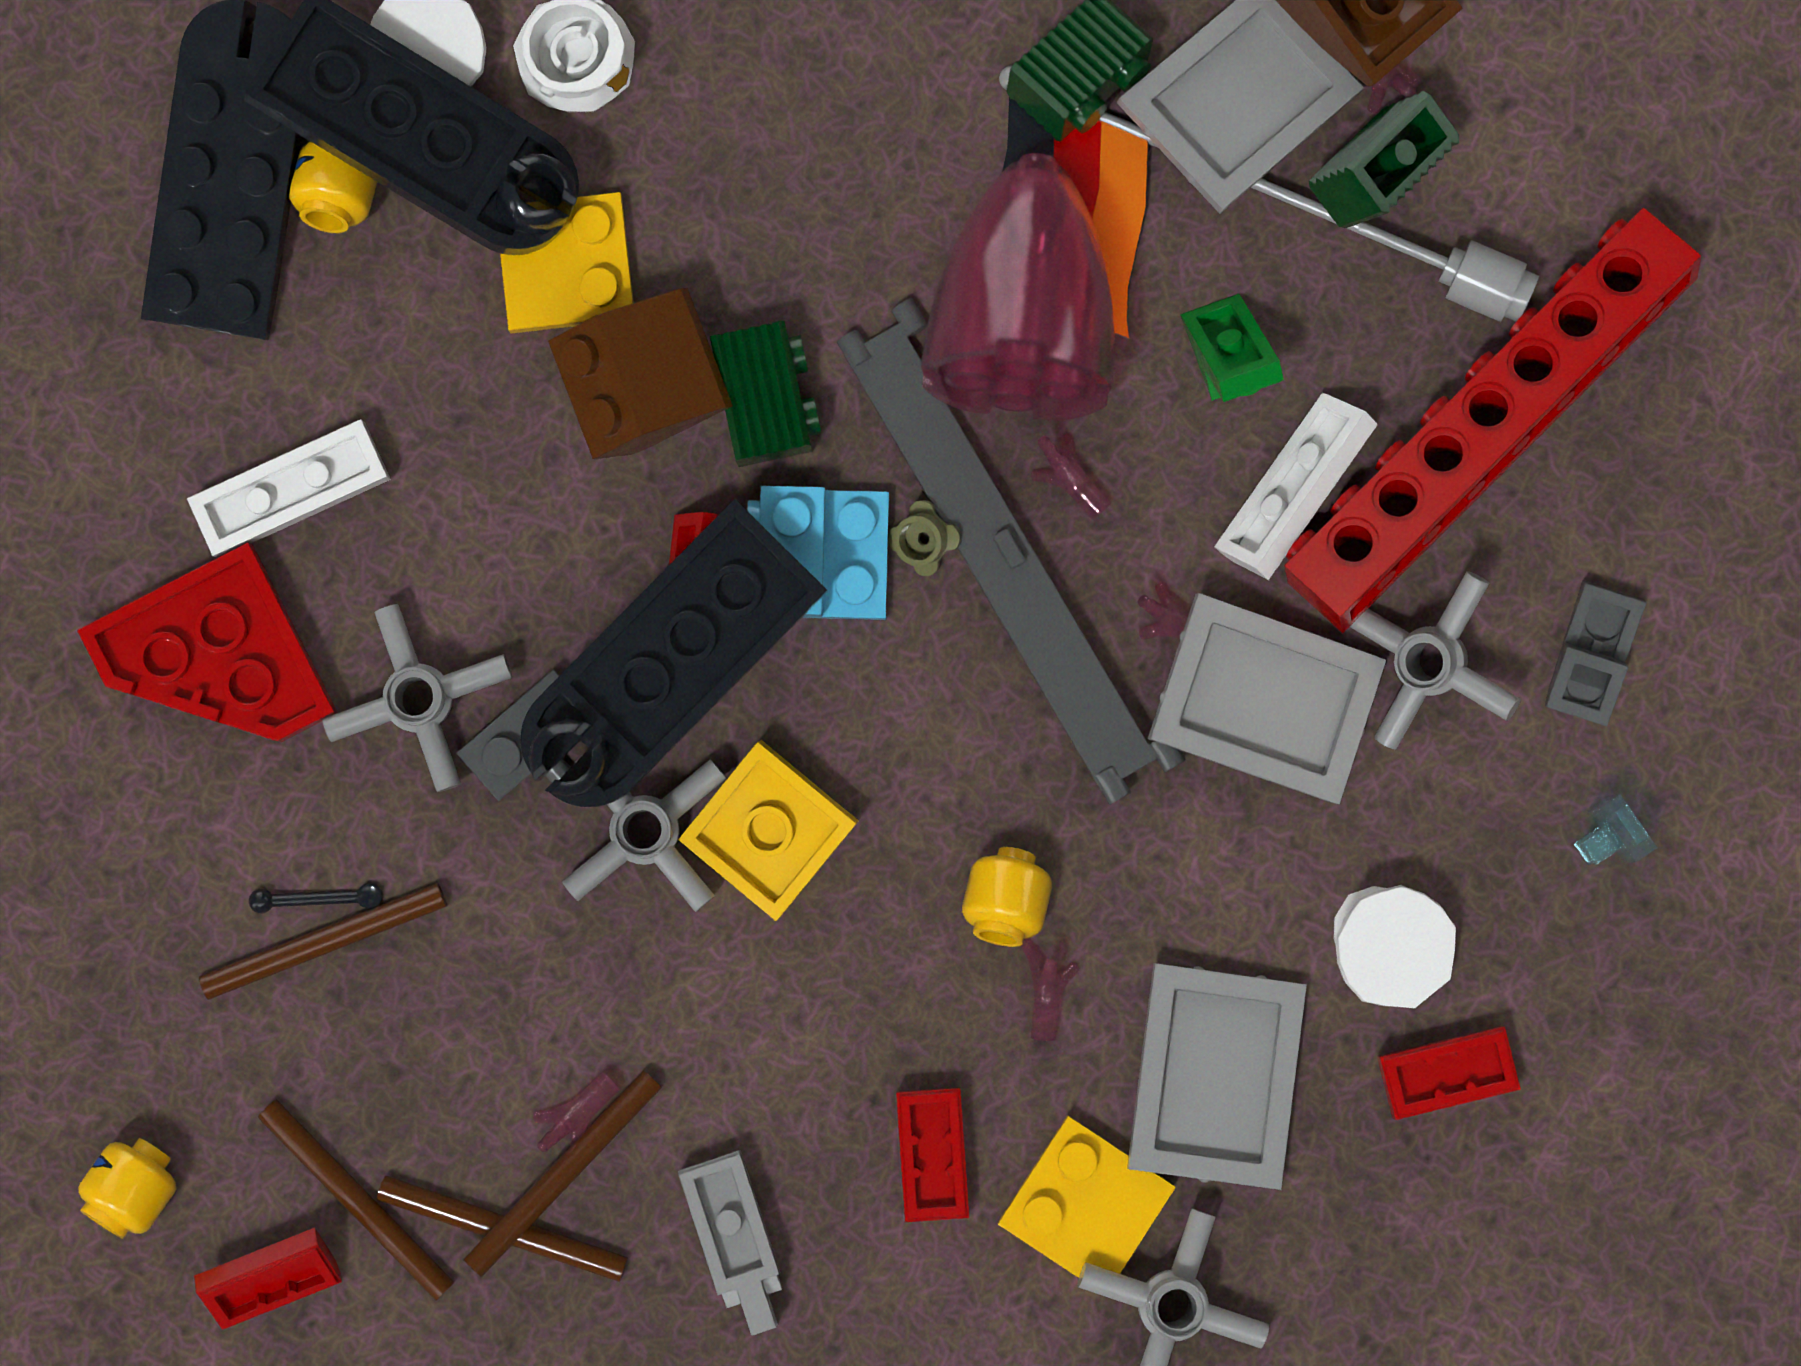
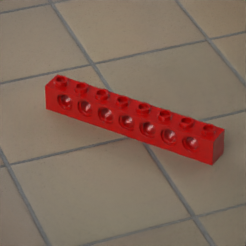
(1639, 249)

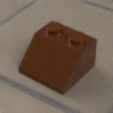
(640, 374)

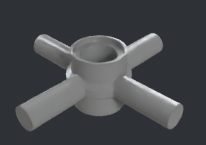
(1454, 672)
(391, 707)
(663, 851)
(1181, 1276)

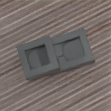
(1595, 653)

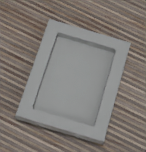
(1239, 98)
(1267, 699)
(1217, 1076)

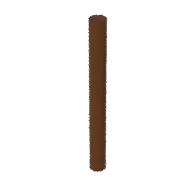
(322, 941)
(562, 1173)
(355, 1199)
(482, 1221)

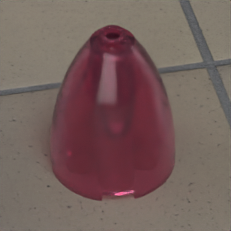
(1024, 303)

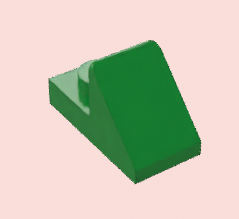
(1231, 349)

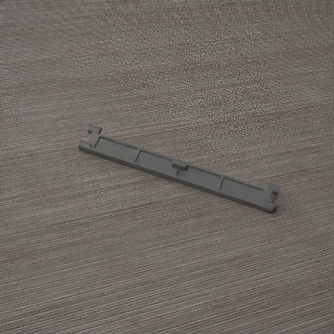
(1001, 557)

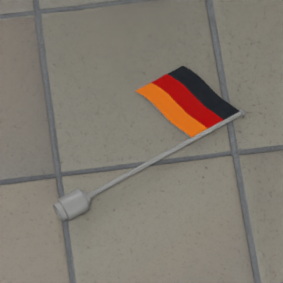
(1112, 174)

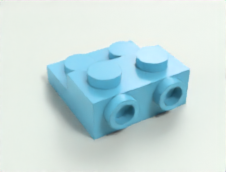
(837, 539)

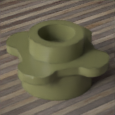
(906, 538)

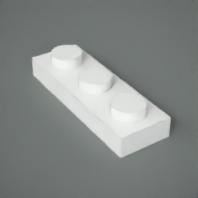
(1296, 485)
(289, 488)

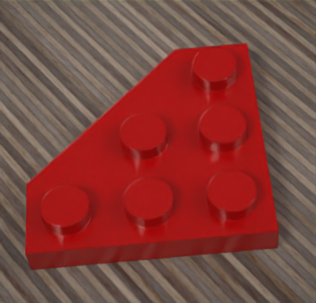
(214, 649)

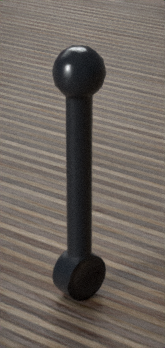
(367, 896)

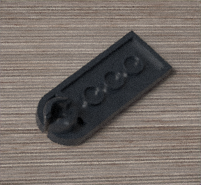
(416, 129)
(221, 182)
(667, 659)

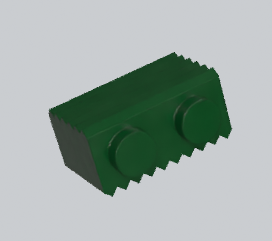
(1080, 67)
(1384, 160)
(762, 383)

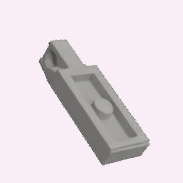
(733, 1237)

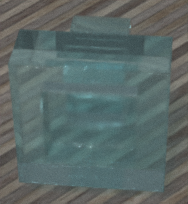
(1617, 832)

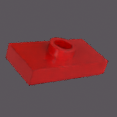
(1448, 1072)
(932, 1154)
(267, 1278)

